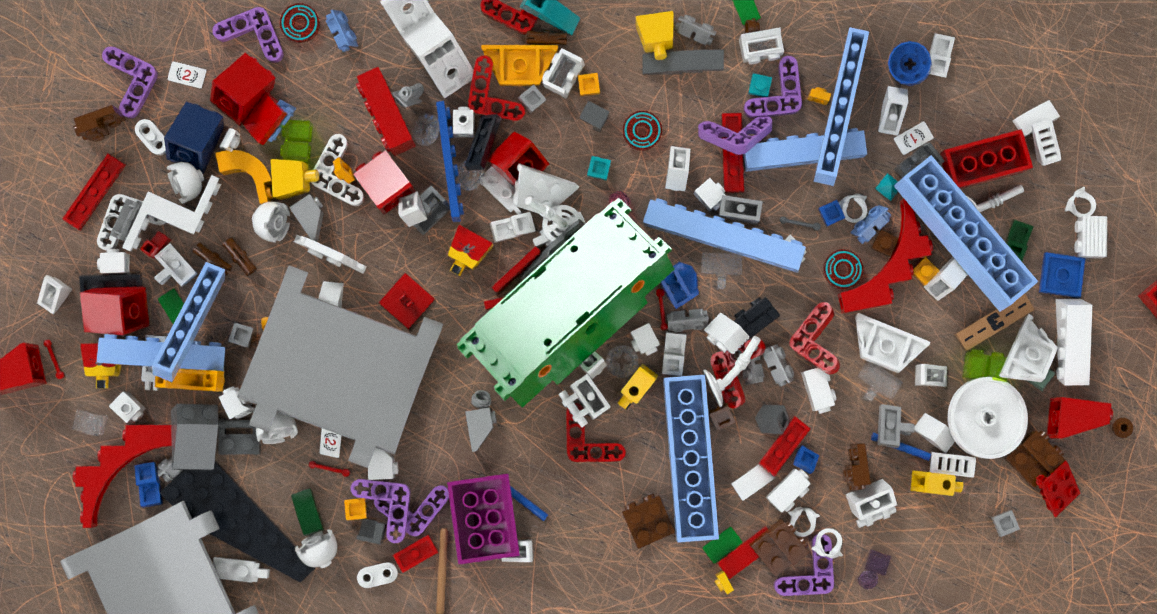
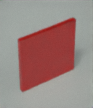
(406, 301)

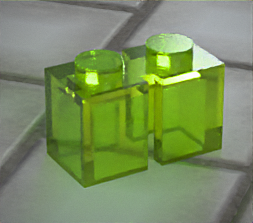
(297, 131)
(981, 365)

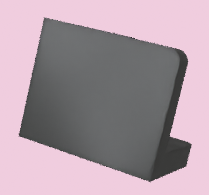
(594, 116)
(772, 419)
(372, 531)

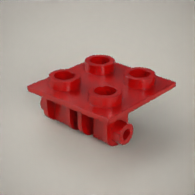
(1058, 488)

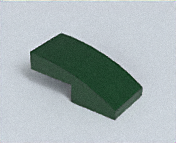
(1018, 237)
(307, 512)

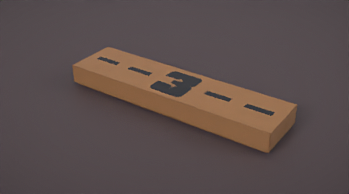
(993, 323)

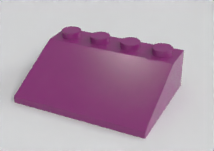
(483, 518)

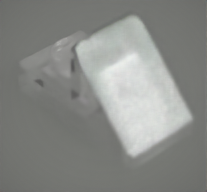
(90, 422)

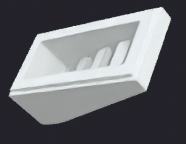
(1050, 154)
(969, 466)

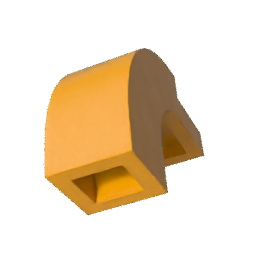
(244, 162)
(194, 380)

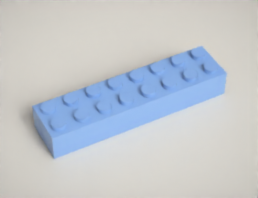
(965, 233)
(690, 458)

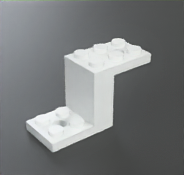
(431, 43)
(171, 214)

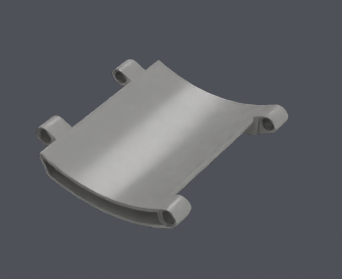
(336, 370)
(156, 567)

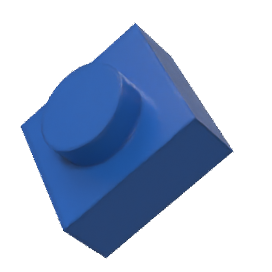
(831, 213)
(806, 459)

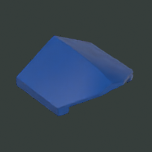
(680, 284)

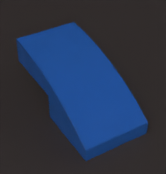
(149, 484)

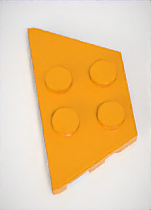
(520, 63)

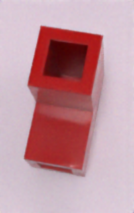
(154, 246)

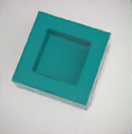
(760, 85)
(599, 168)

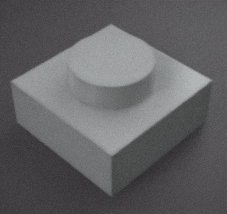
(531, 99)
(241, 335)
(1005, 523)

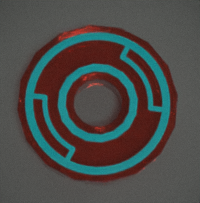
(296, 12)
(646, 119)
(854, 265)

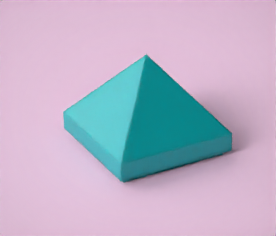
(886, 187)

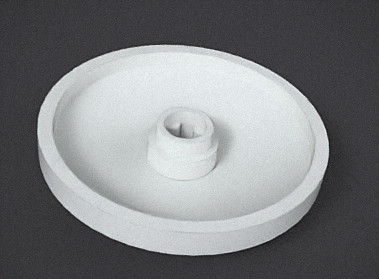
(987, 418)

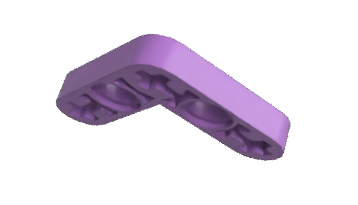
(251, 25)
(137, 73)
(787, 95)
(735, 142)
(390, 495)
(412, 516)
(819, 574)

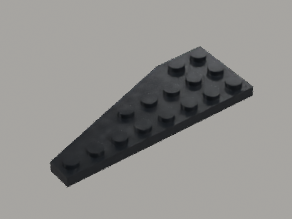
(238, 517)

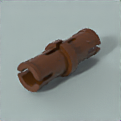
(547, 37)
(231, 246)
(210, 257)

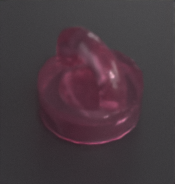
(621, 195)

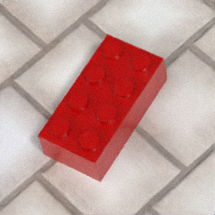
(386, 112)
(987, 159)

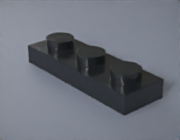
(483, 142)
(109, 281)

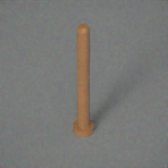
(442, 571)

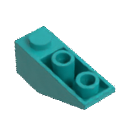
(552, 13)

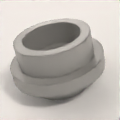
(481, 399)

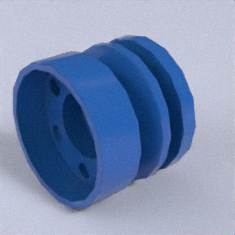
(901, 55)

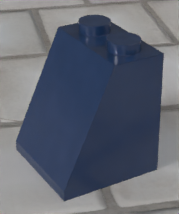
(193, 136)

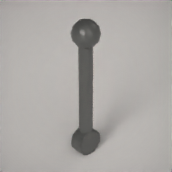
(816, 226)

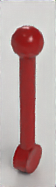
(660, 293)
(59, 375)
(345, 472)

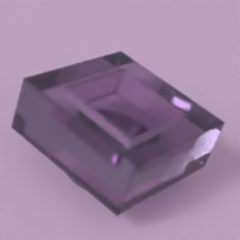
(877, 562)

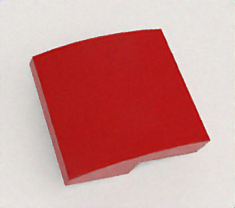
(264, 118)

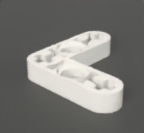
(328, 172)
(105, 225)

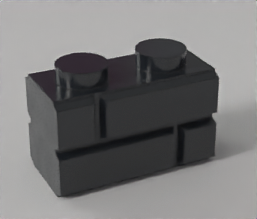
(757, 317)

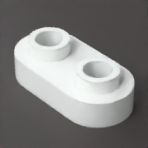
(152, 138)
(377, 575)

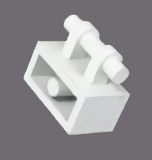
(589, 397)
(872, 503)

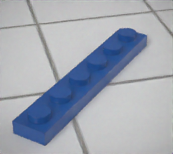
(451, 169)

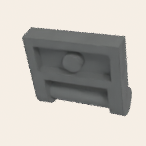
(237, 442)

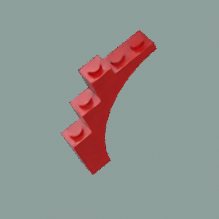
(897, 269)
(112, 459)

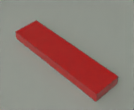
(732, 163)
(93, 192)

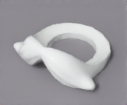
(1082, 194)
(860, 199)
(811, 516)
(818, 548)

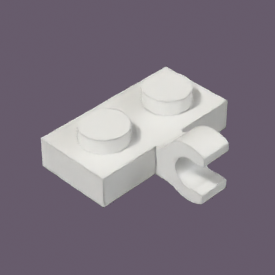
(174, 266)

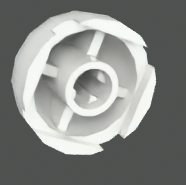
(185, 180)
(270, 221)
(281, 427)
(318, 549)

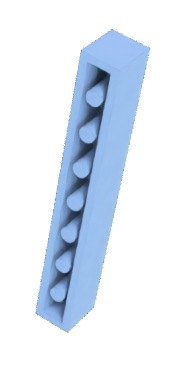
(841, 107)
(723, 235)

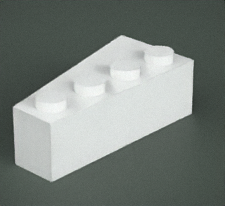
(1073, 341)

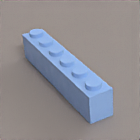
(800, 151)
(188, 322)
(145, 352)

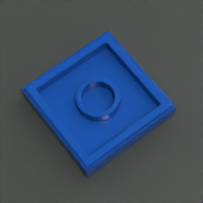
(1062, 275)

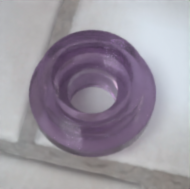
(868, 579)

